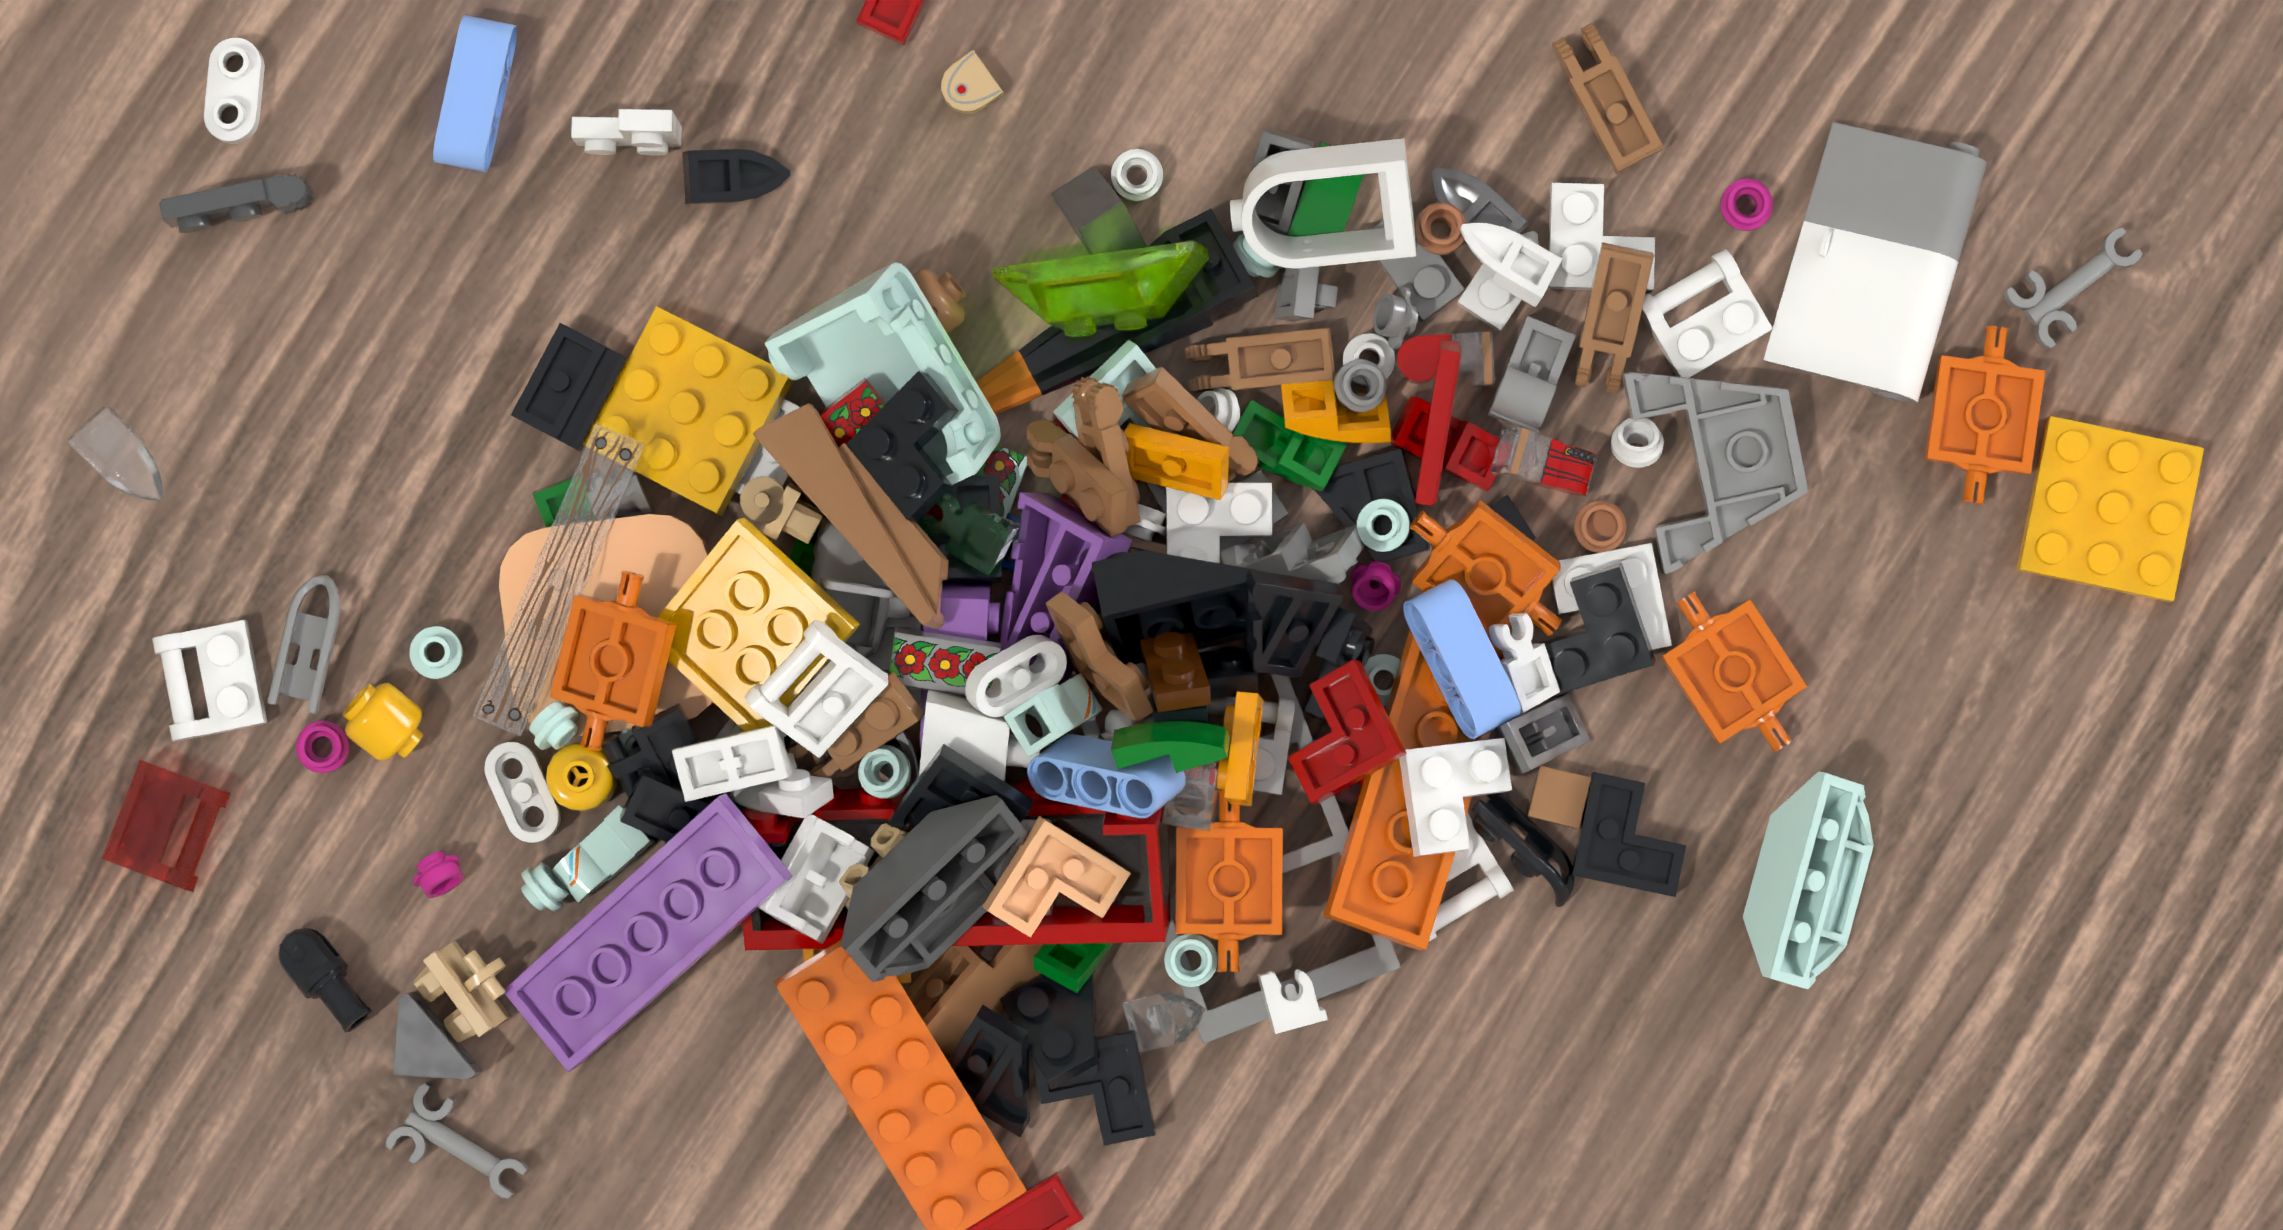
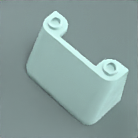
(887, 335)

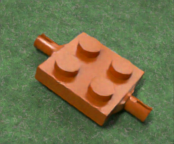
(1984, 415)
(1492, 564)
(612, 660)
(1733, 671)
(1229, 882)

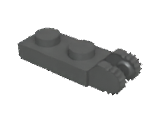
(239, 201)

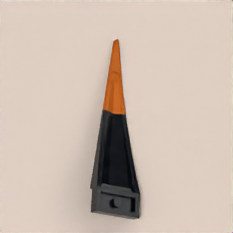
(1060, 360)

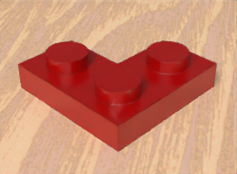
(1359, 739)

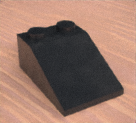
(1169, 593)

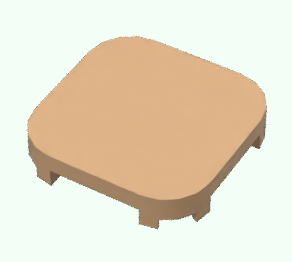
(649, 545)

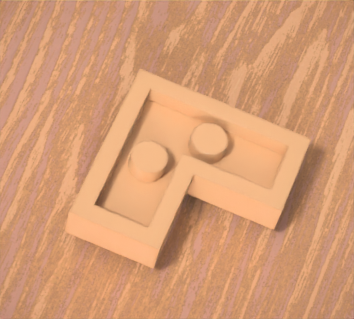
(1048, 865)

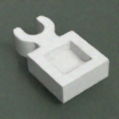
(1524, 662)

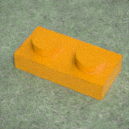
(1177, 461)
(1238, 771)

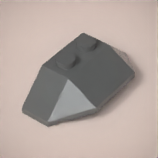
(930, 887)

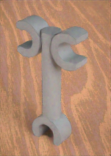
(2043, 307)
(423, 1126)

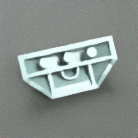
(1809, 879)

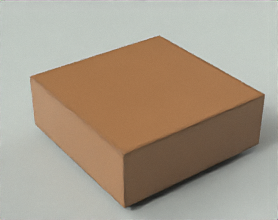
(1558, 797)

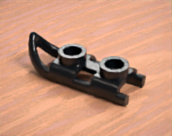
(1532, 852)

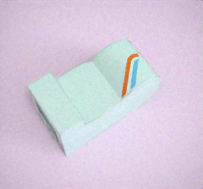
(1057, 710)
(600, 856)

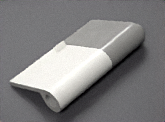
(1876, 260)

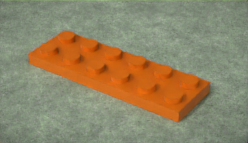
(1377, 878)
(901, 1090)

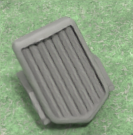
(1297, 555)

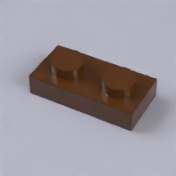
(1175, 671)

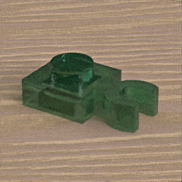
(975, 533)

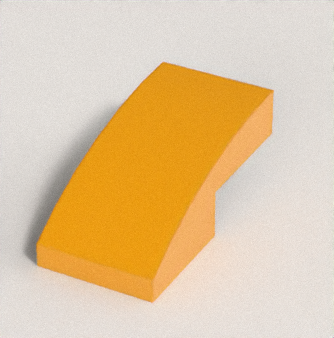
(1316, 412)

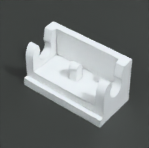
(733, 762)
(817, 862)
(1295, 1010)

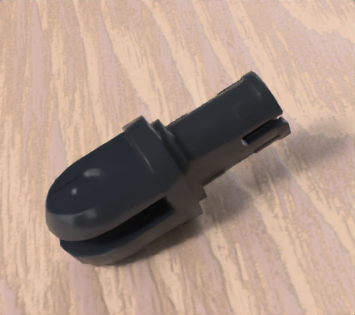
(321, 974)

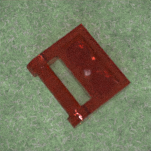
(150, 818)

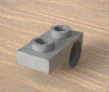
(1531, 374)

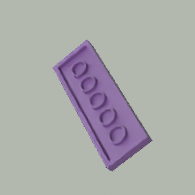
(647, 932)

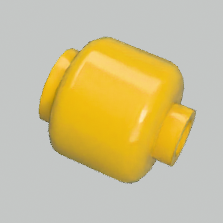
(383, 721)
(594, 792)

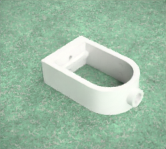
(1381, 157)

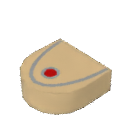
(969, 85)

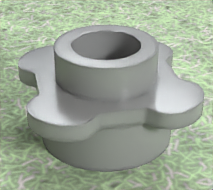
(1395, 317)

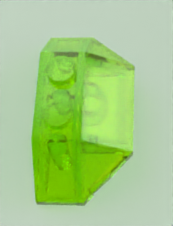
(1105, 287)

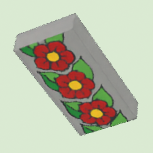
(938, 659)

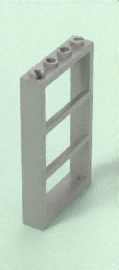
(1325, 979)

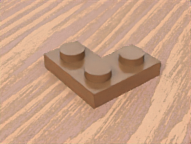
(1096, 660)

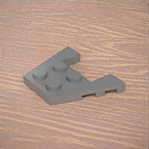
(1742, 454)

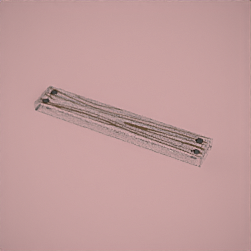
(558, 576)

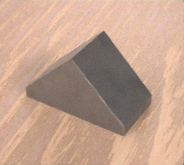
(1278, 203)
(1097, 214)
(1543, 734)
(426, 1046)

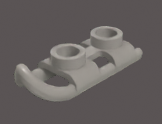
(310, 633)

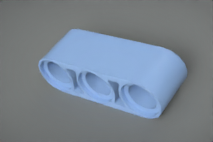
(475, 93)
(1461, 658)
(1085, 774)

